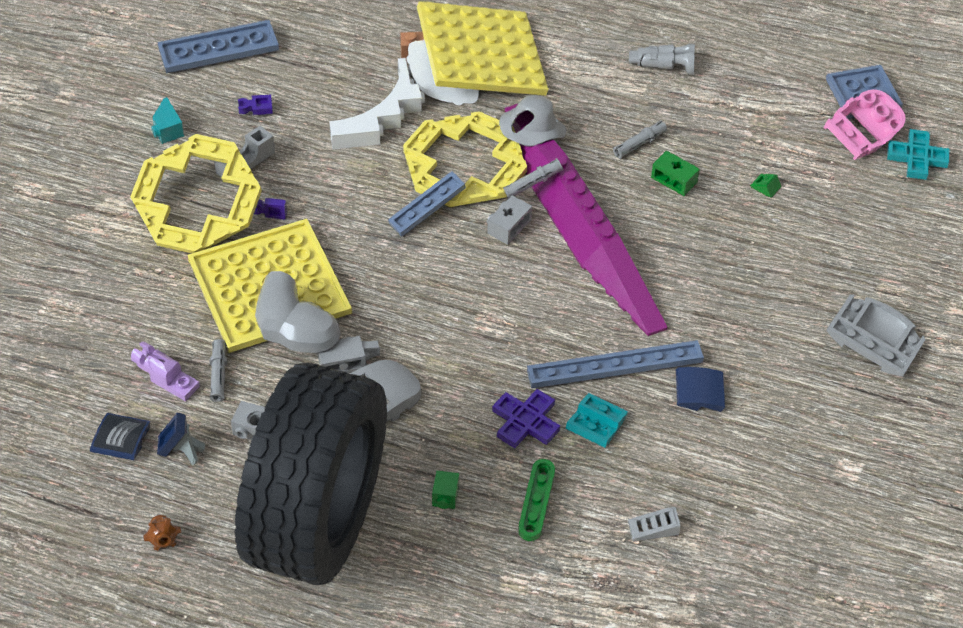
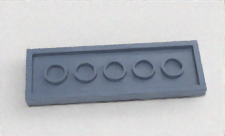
(218, 46)

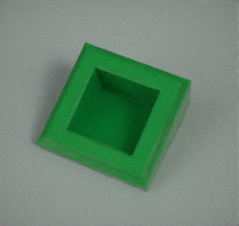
(767, 184)

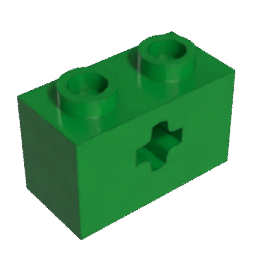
(675, 173)

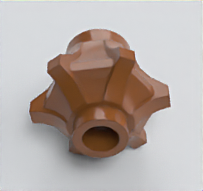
(161, 532)

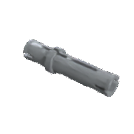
(646, 135)
(533, 178)
(218, 362)

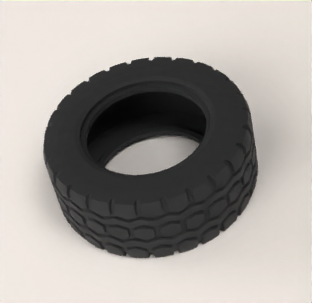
(310, 473)

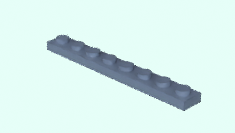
(614, 364)

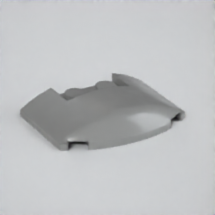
(877, 333)

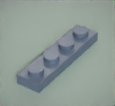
(427, 203)

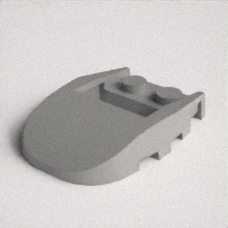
(400, 385)

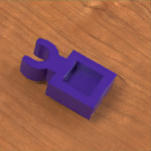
(259, 105)
(272, 208)

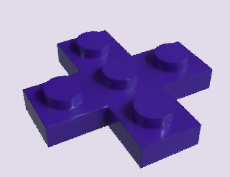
(526, 418)

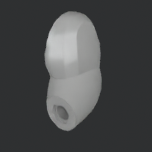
(293, 322)

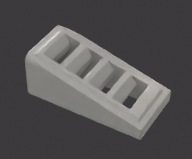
(662, 516)

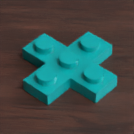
(918, 154)

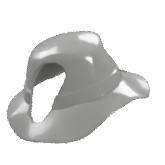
(540, 129)

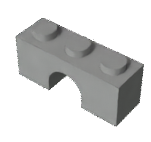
(257, 148)

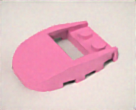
(876, 113)

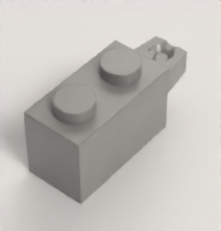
(349, 354)

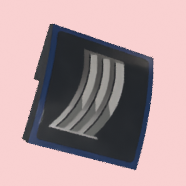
(120, 436)

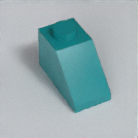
(167, 123)

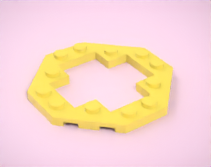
(455, 127)
(215, 228)

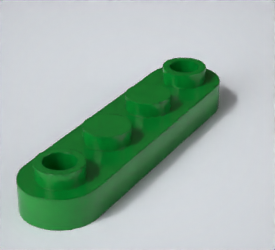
(536, 500)

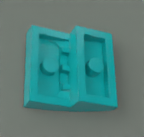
(596, 420)

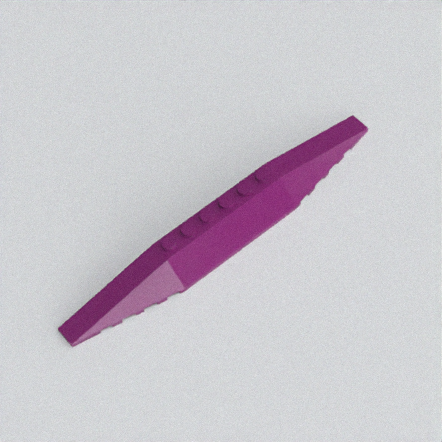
(589, 231)

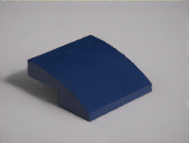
(700, 388)

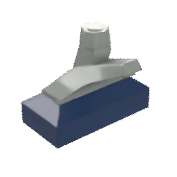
(177, 437)

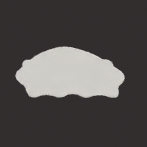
(423, 76)

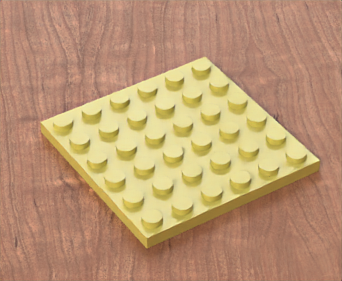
(481, 48)
(236, 271)

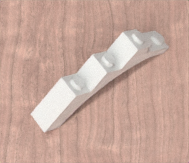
(369, 126)

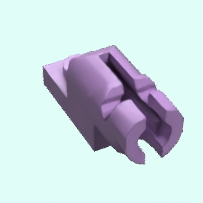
(164, 371)

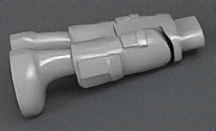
(665, 56)

